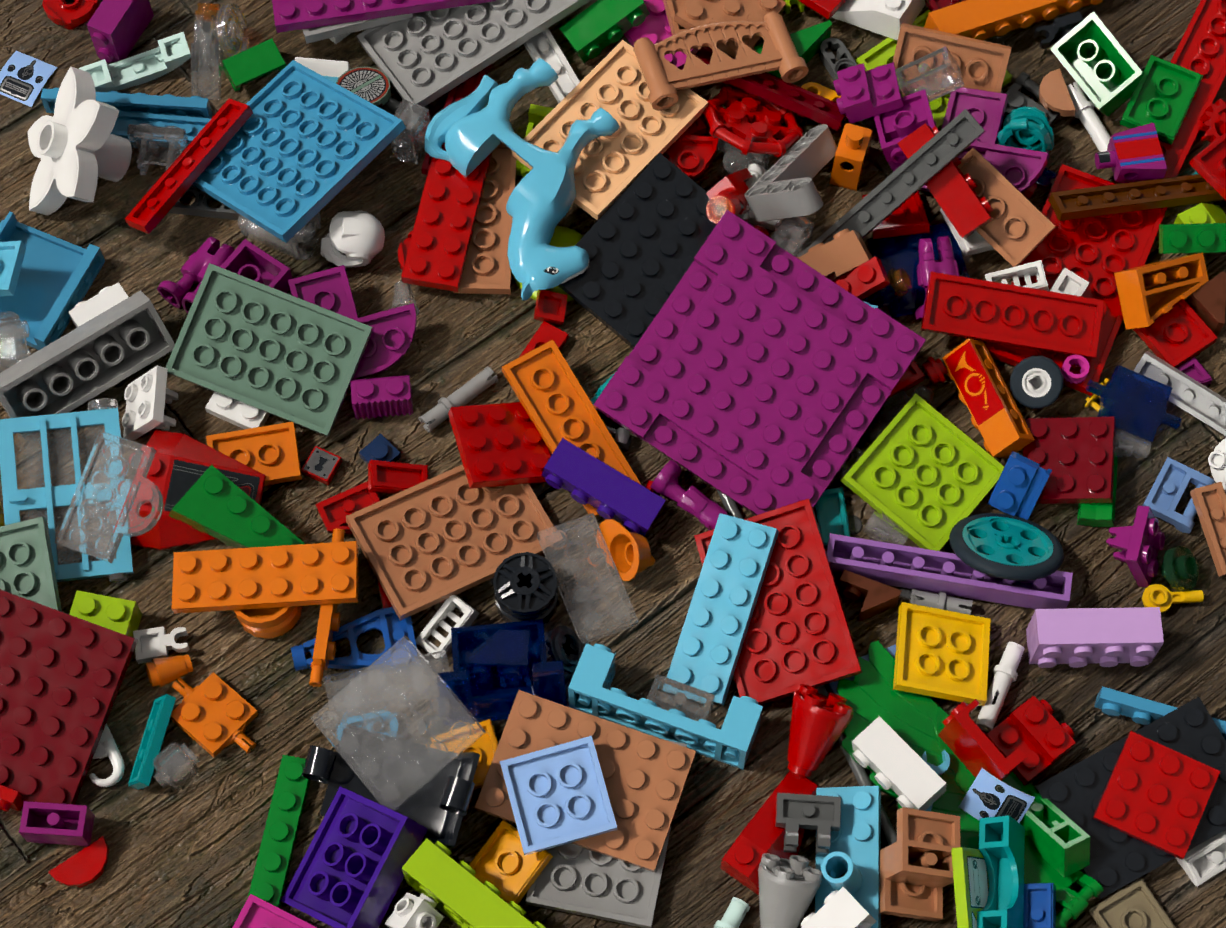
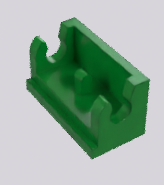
(253, 63)

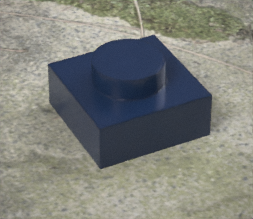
(380, 450)

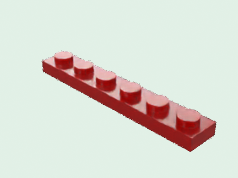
(188, 166)

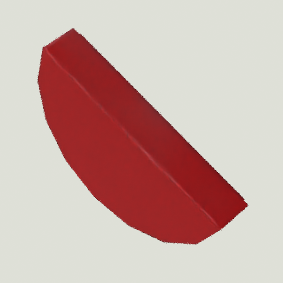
(83, 866)

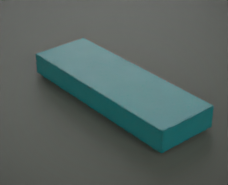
(151, 741)

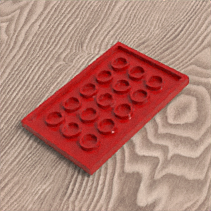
(798, 618)

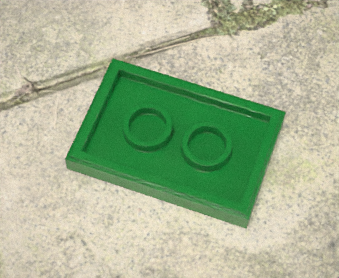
(1162, 98)

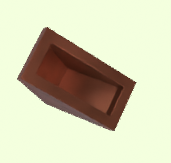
(1210, 302)

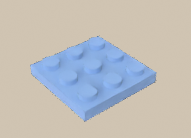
(558, 795)

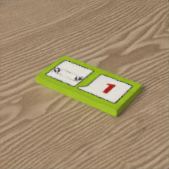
(970, 885)

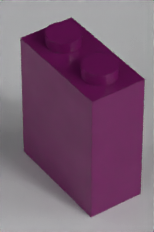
(118, 27)

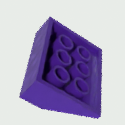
(354, 863)

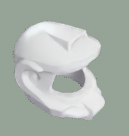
(354, 234)

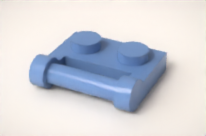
(1168, 491)

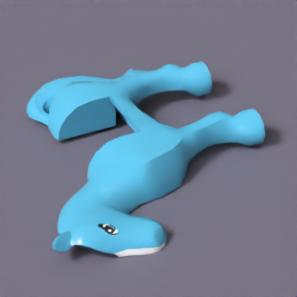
(545, 194)

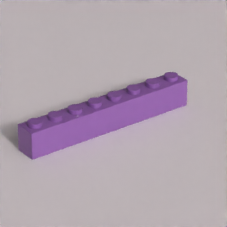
(942, 572)

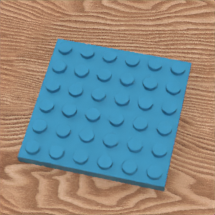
(297, 150)

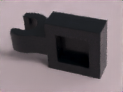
(1057, 30)

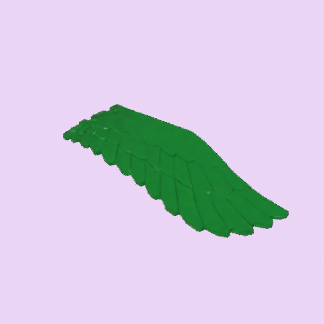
(918, 723)

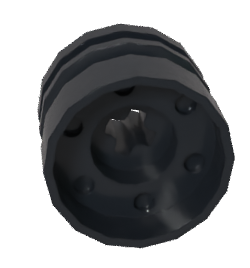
(525, 603)

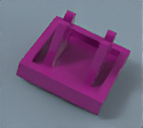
(1139, 545)

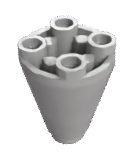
(785, 890)

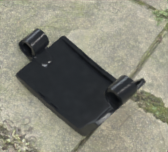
(435, 806)

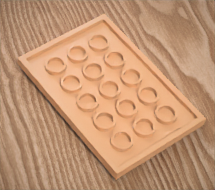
(615, 161)

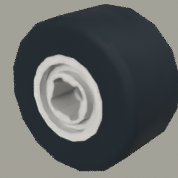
(1040, 373)

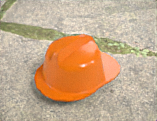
(628, 549)

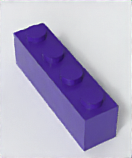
(602, 487)

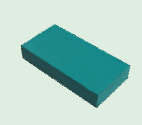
(832, 514)

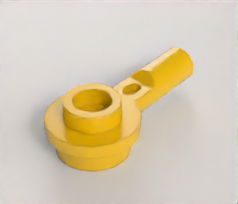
(1160, 596)

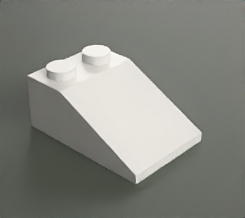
(880, 15)

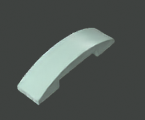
(141, 67)

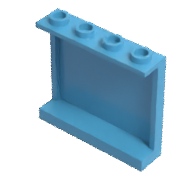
(50, 281)

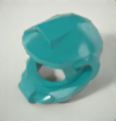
(1027, 130)

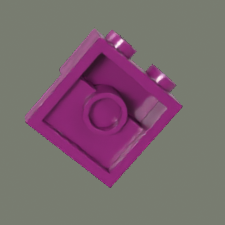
(867, 92)
(901, 122)

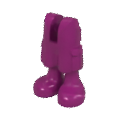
(945, 264)
(193, 273)
(691, 500)

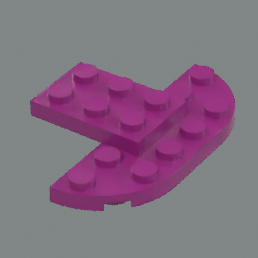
(1017, 165)
(391, 328)

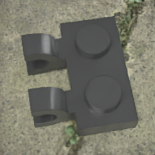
(808, 812)

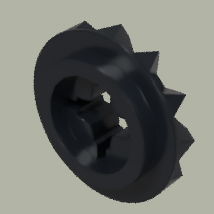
(563, 641)

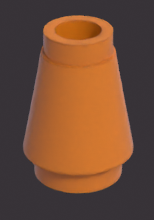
(168, 669)

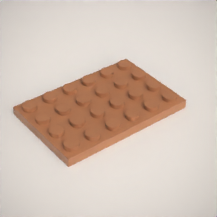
(445, 537)
(638, 769)

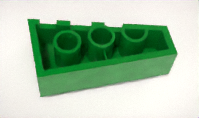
(229, 514)

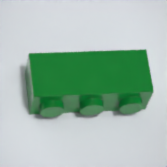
(602, 25)

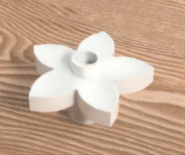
(75, 146)

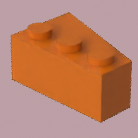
(1156, 287)

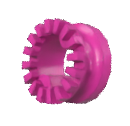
(1075, 378)

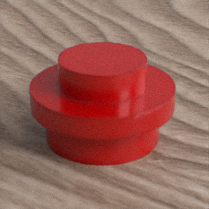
(935, 370)

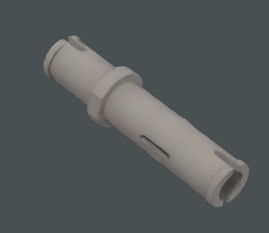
(458, 398)

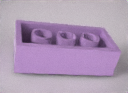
(1094, 636)

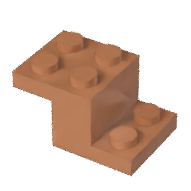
(918, 864)

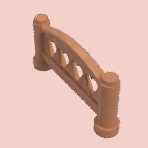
(665, 78)

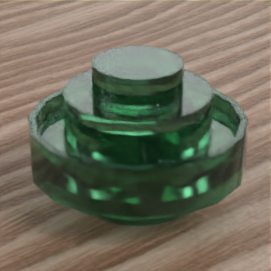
(1180, 568)

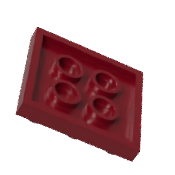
(1078, 454)

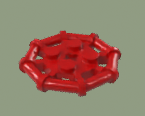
(748, 109)

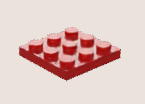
(498, 444)
(1156, 795)

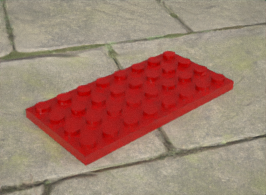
(1093, 251)

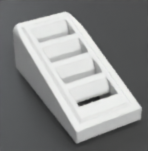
(1025, 270)
(445, 611)

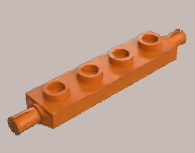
(328, 622)

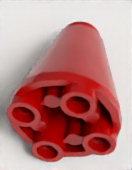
(814, 728)

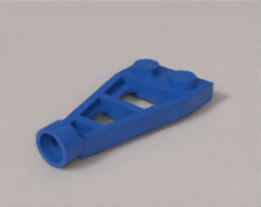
(382, 619)

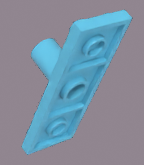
(854, 848)

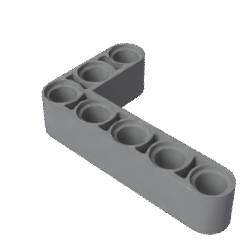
(788, 185)

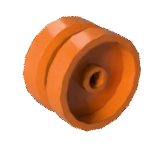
(268, 621)

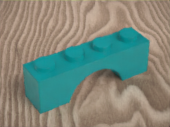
(1003, 851)

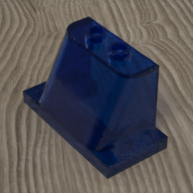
(497, 703)

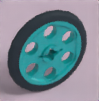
(1006, 546)

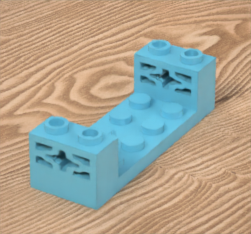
(591, 694)

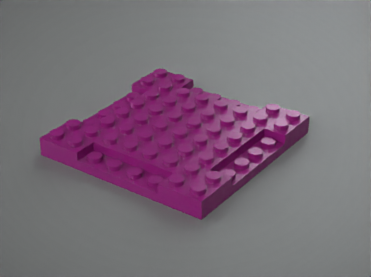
(758, 372)

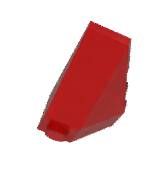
(762, 836)

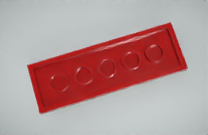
(444, 225)
(1012, 315)

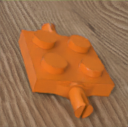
(213, 715)

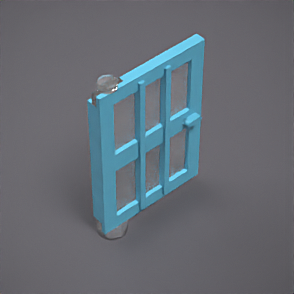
(41, 471)

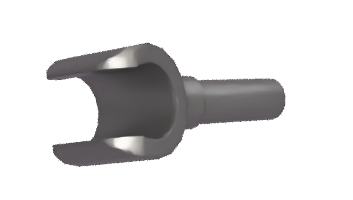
(622, 437)

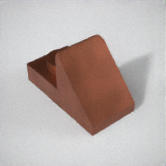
(876, 595)

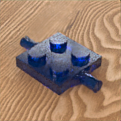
(1135, 402)

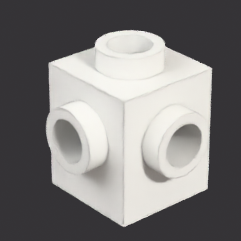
(414, 913)

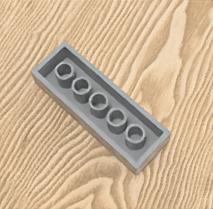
(86, 360)

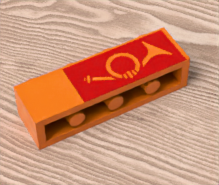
(987, 399)

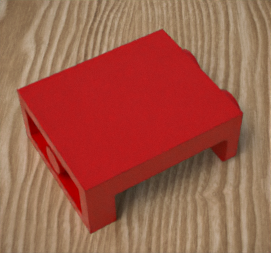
(974, 747)

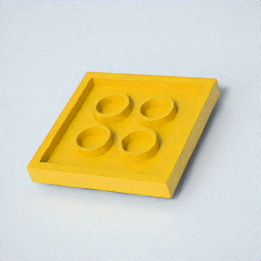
(942, 654)

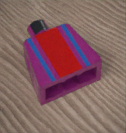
(1134, 155)

